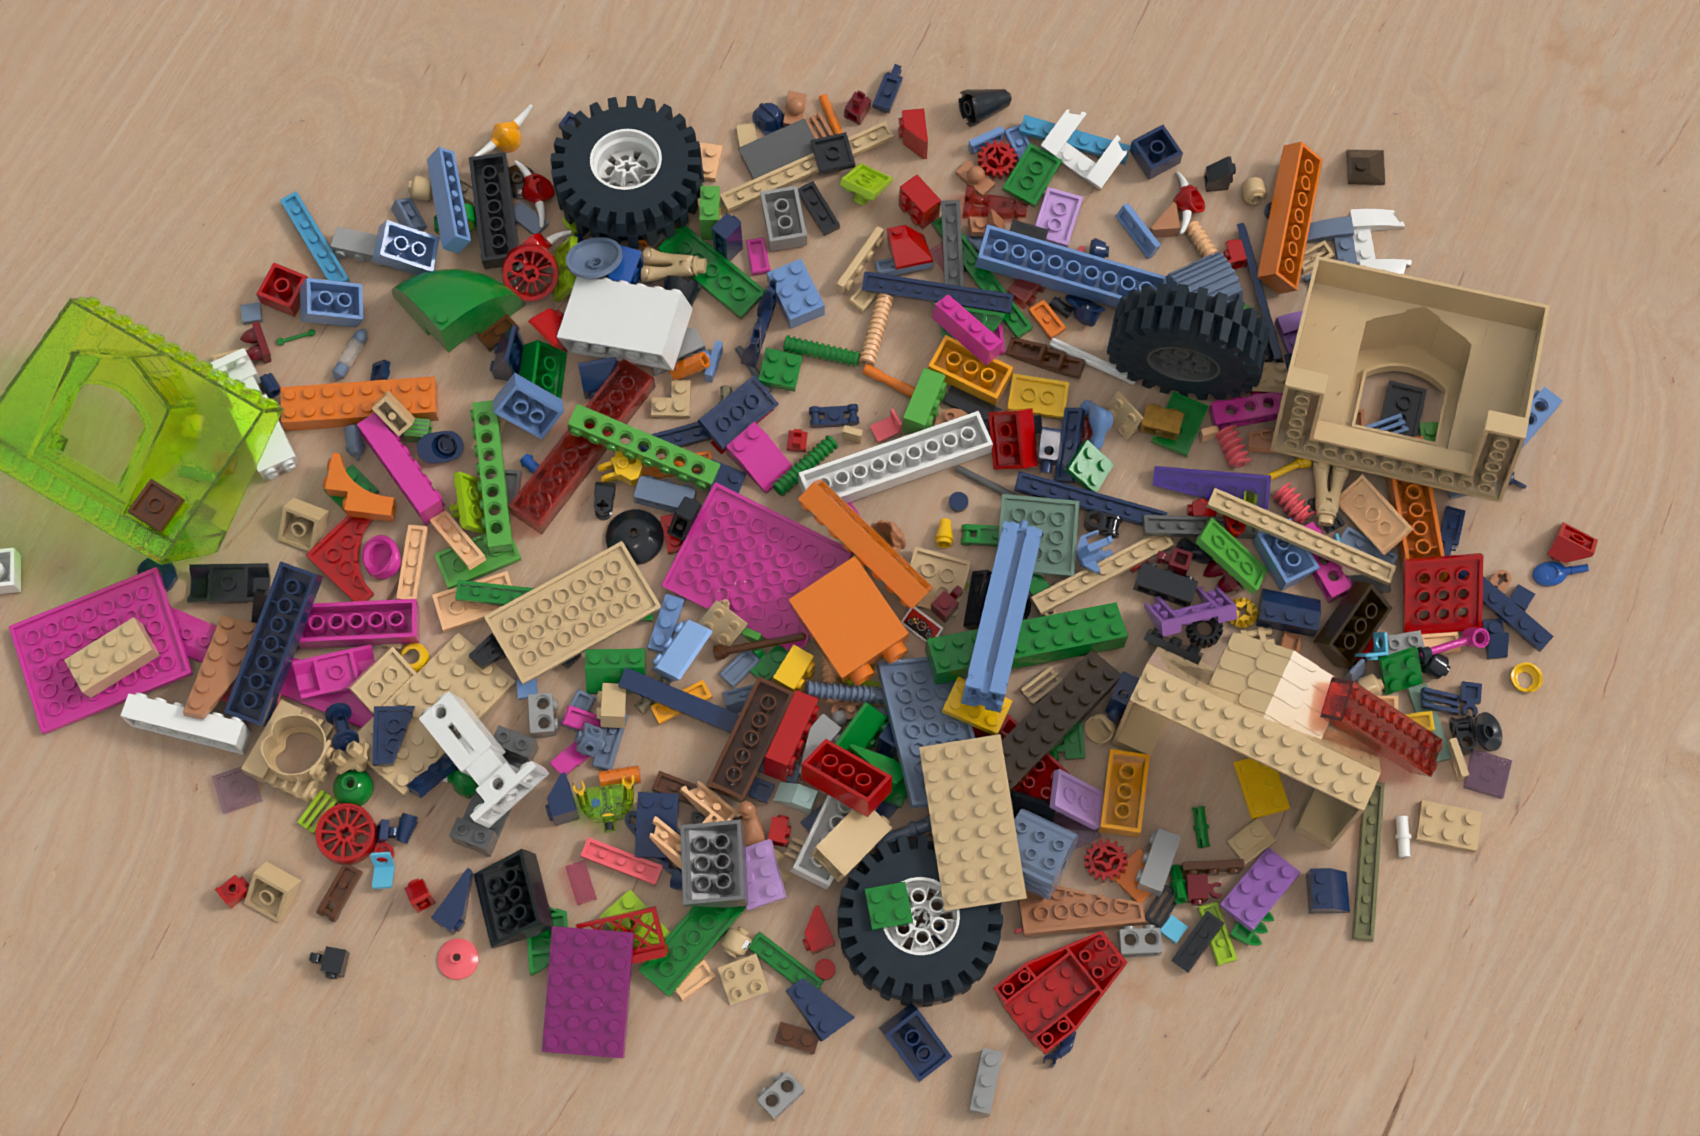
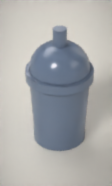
(354, 441)

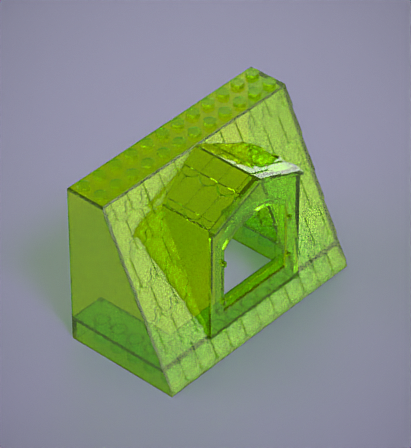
(196, 439)

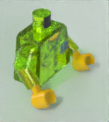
(606, 802)

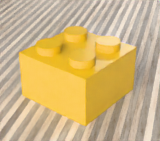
(795, 670)

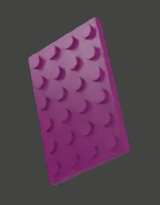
(588, 992)

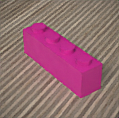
(967, 329)

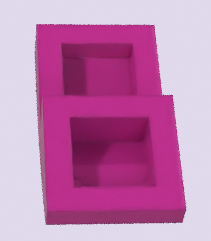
(568, 760)

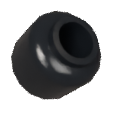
(1436, 666)

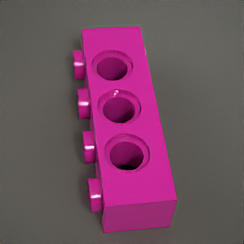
(1242, 417)
(1331, 589)

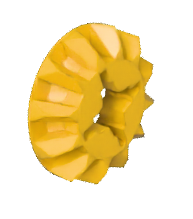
(1245, 620)

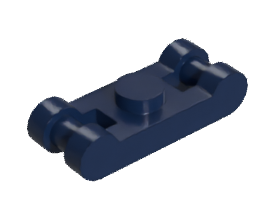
(834, 416)

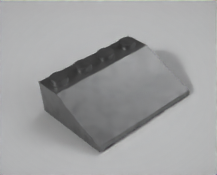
(714, 864)

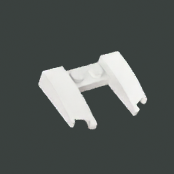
(1092, 172)
(1374, 220)

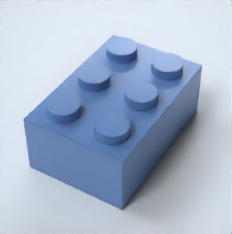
(405, 248)
(796, 294)
(331, 302)
(528, 406)

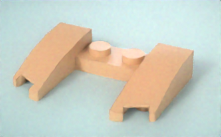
(707, 803)

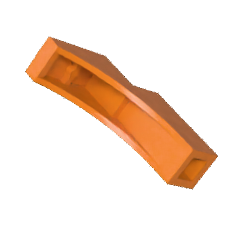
(357, 500)

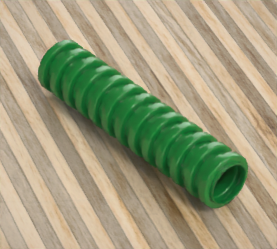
(821, 351)
(809, 461)

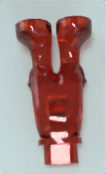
(1003, 206)

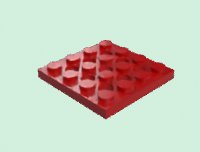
(1452, 584)

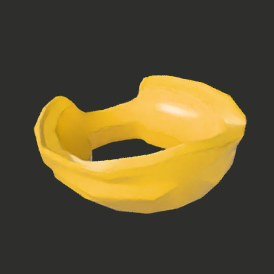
(424, 655)
(1533, 671)

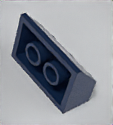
(1289, 612)

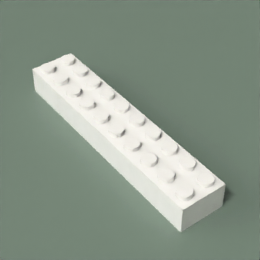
(903, 459)

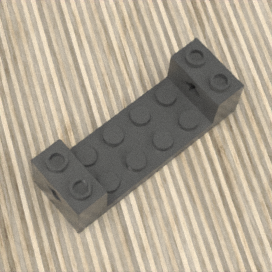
(473, 835)

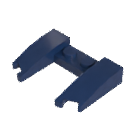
(758, 332)

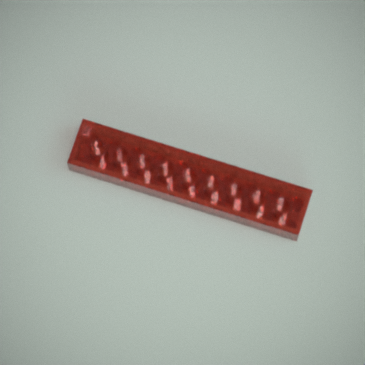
(575, 456)
(1381, 727)

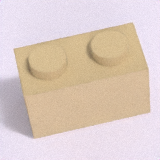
(393, 413)
(612, 706)

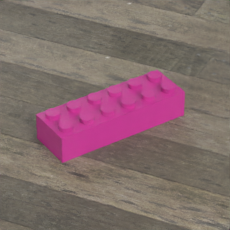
(402, 467)
(361, 624)

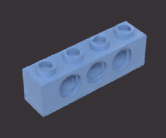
(1548, 403)

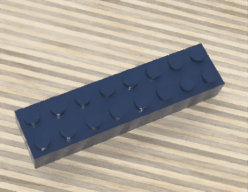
(273, 644)

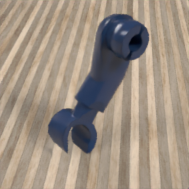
(1064, 1048)

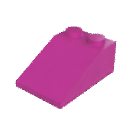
(758, 457)

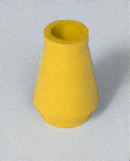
(944, 534)

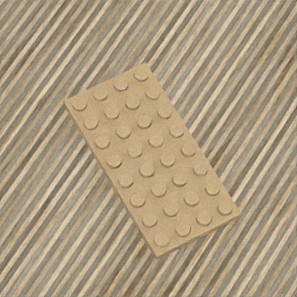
(572, 612)
(446, 672)
(972, 823)

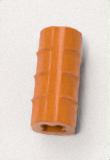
(690, 366)
(615, 776)

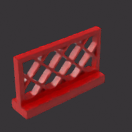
(643, 953)

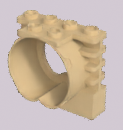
(262, 759)

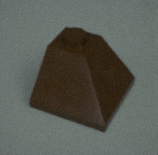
(1365, 167)

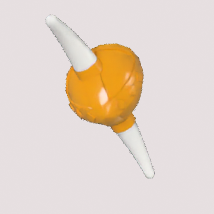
(506, 135)

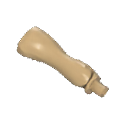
(678, 265)
(1328, 502)

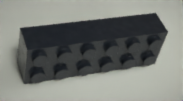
(494, 208)

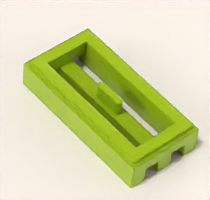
(312, 806)

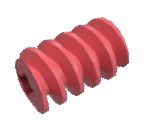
(1232, 448)
(1292, 504)

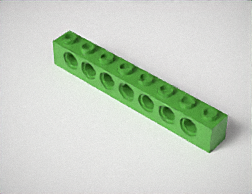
(583, 415)
(503, 540)

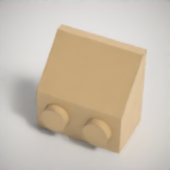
(302, 524)
(272, 891)

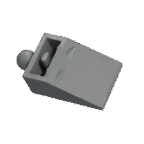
(823, 729)

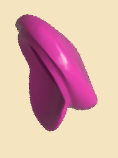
(381, 557)

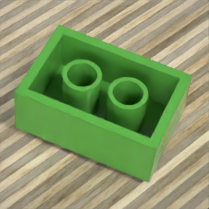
(924, 402)

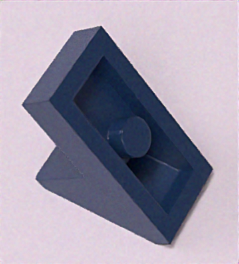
(1498, 642)

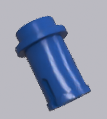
(528, 462)

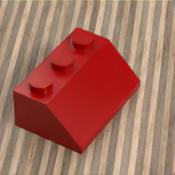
(1013, 439)

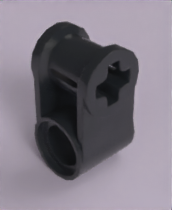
(604, 497)
(1104, 523)
(1464, 731)

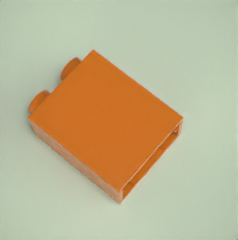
(850, 622)

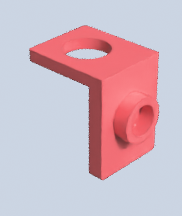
(887, 427)

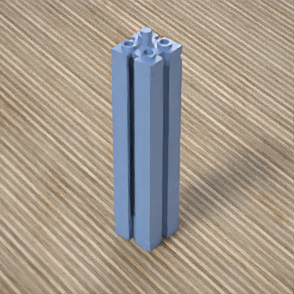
(1002, 616)

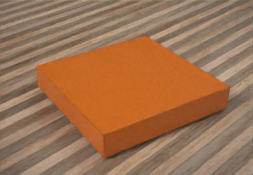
(1127, 879)

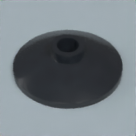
(1488, 731)

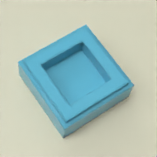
(1173, 929)

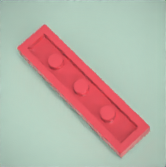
(621, 861)

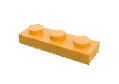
(665, 714)

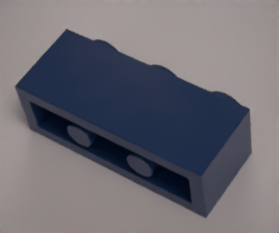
(727, 236)

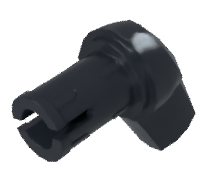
(1198, 554)

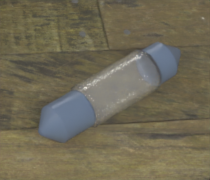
(350, 354)

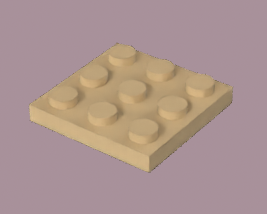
(941, 572)

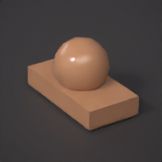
(794, 107)
(975, 177)
(1291, 641)

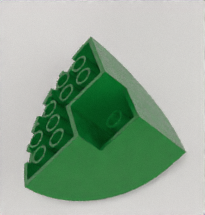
(455, 303)

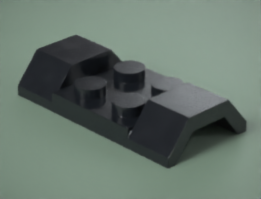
(227, 582)

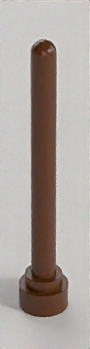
(722, 651)

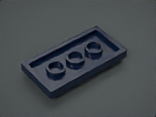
(737, 412)

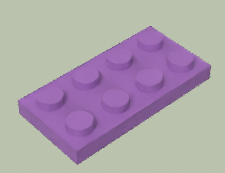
(1259, 889)

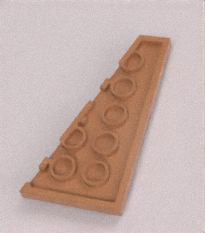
(1076, 911)

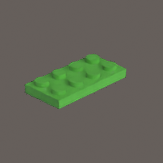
(1231, 555)
(454, 569)

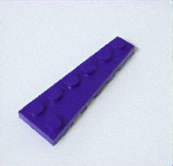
(1202, 483)

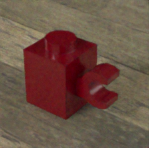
(857, 107)
(1178, 561)
(946, 605)
(1199, 889)

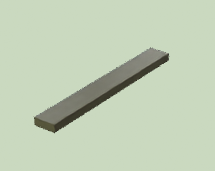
(1368, 866)

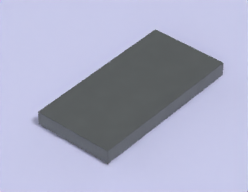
(777, 149)

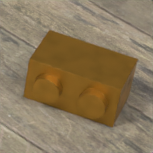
(1161, 421)

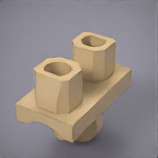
(354, 758)

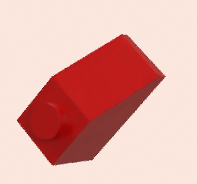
(419, 895)
(817, 933)

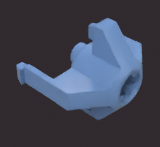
(1091, 554)

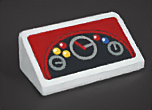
(921, 624)

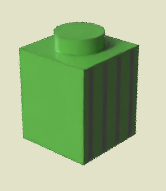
(417, 430)

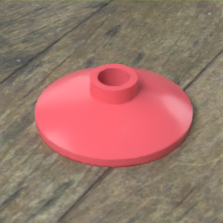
(457, 969)

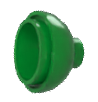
(359, 793)

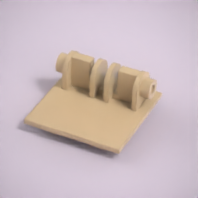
(1125, 416)
(723, 623)
(743, 979)

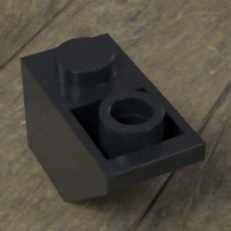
(1219, 175)

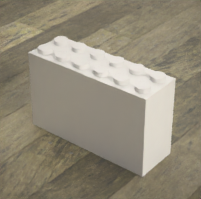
(625, 322)

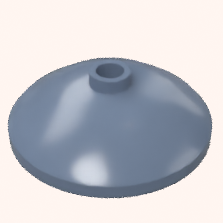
(594, 257)

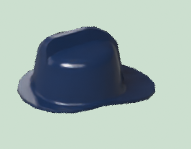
(768, 118)
(1085, 310)
(440, 446)

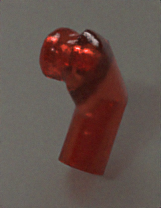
(1086, 431)

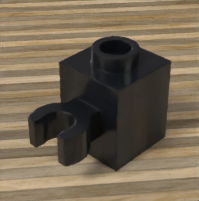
(333, 962)

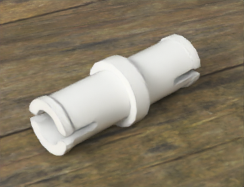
(1403, 836)

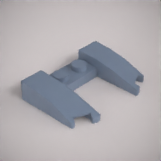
(1339, 231)

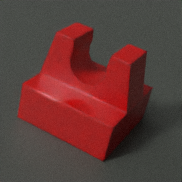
(797, 440)

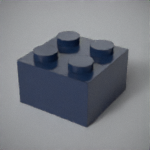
(1156, 151)

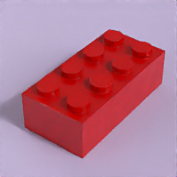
(791, 736)
(846, 777)

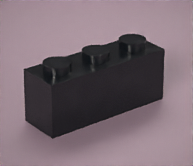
(1165, 584)

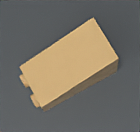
(850, 842)

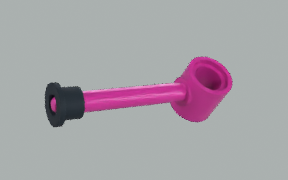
(1467, 639)

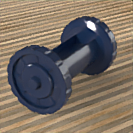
(339, 715)

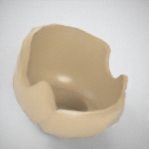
(1099, 728)

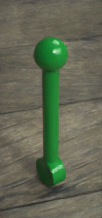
(280, 341)

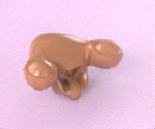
(753, 829)

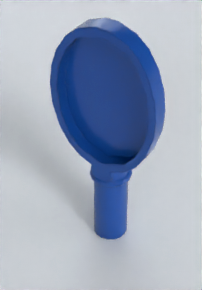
(1554, 573)

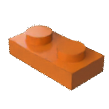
(1047, 319)

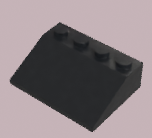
(513, 899)

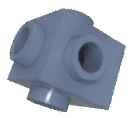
(589, 740)

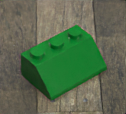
(544, 366)
(609, 665)
(863, 728)

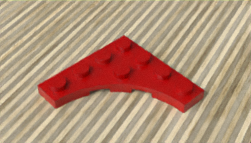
(339, 557)

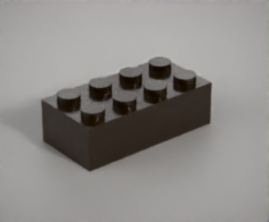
(1352, 624)

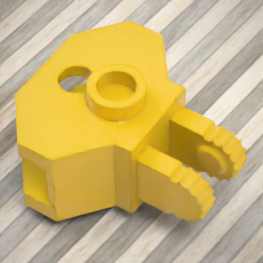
(624, 469)

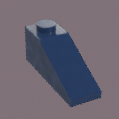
(454, 907)

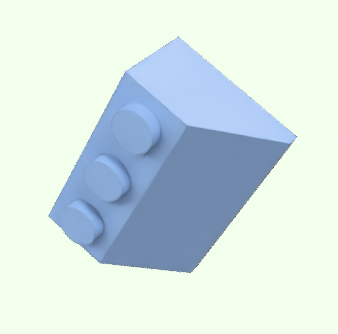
(680, 650)

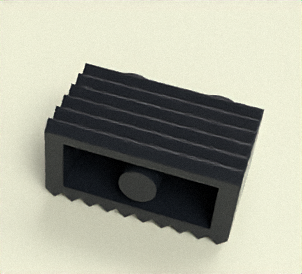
(684, 518)

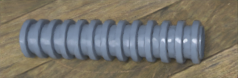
(845, 692)

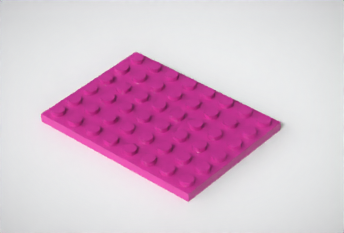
(752, 561)
(60, 632)

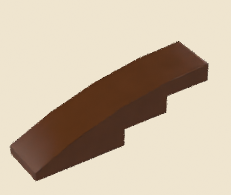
(1045, 358)

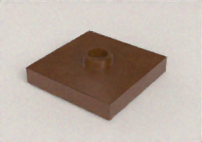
(156, 505)

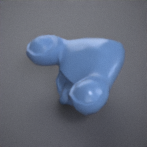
(1099, 420)

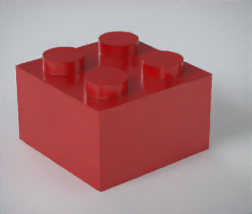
(919, 202)
(281, 289)

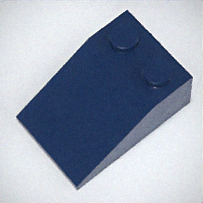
(508, 355)
(649, 805)
(915, 1042)

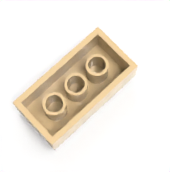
(112, 657)

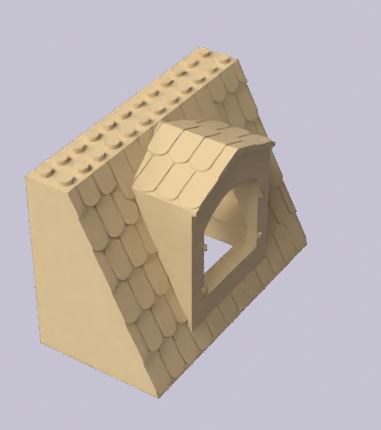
(1462, 340)
(1264, 707)

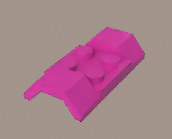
(331, 671)

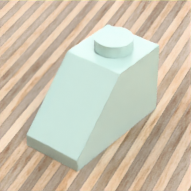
(796, 796)

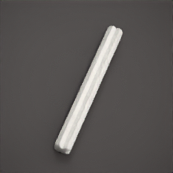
(1089, 359)

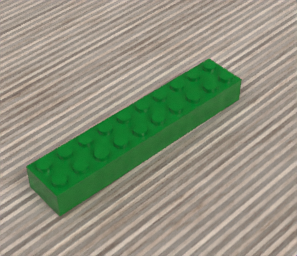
(1039, 641)

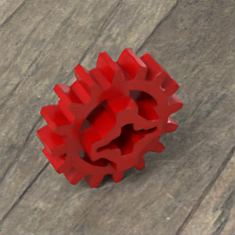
(1004, 155)
(1099, 863)

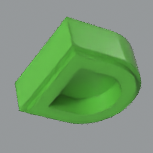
(752, 635)

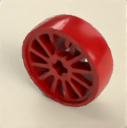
(510, 259)
(365, 848)

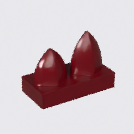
(258, 351)
(1227, 582)

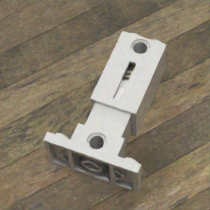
(278, 453)
(481, 757)

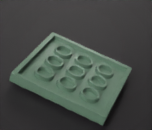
(1059, 525)

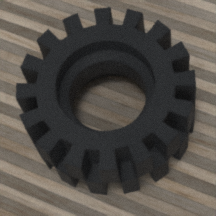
(1207, 640)

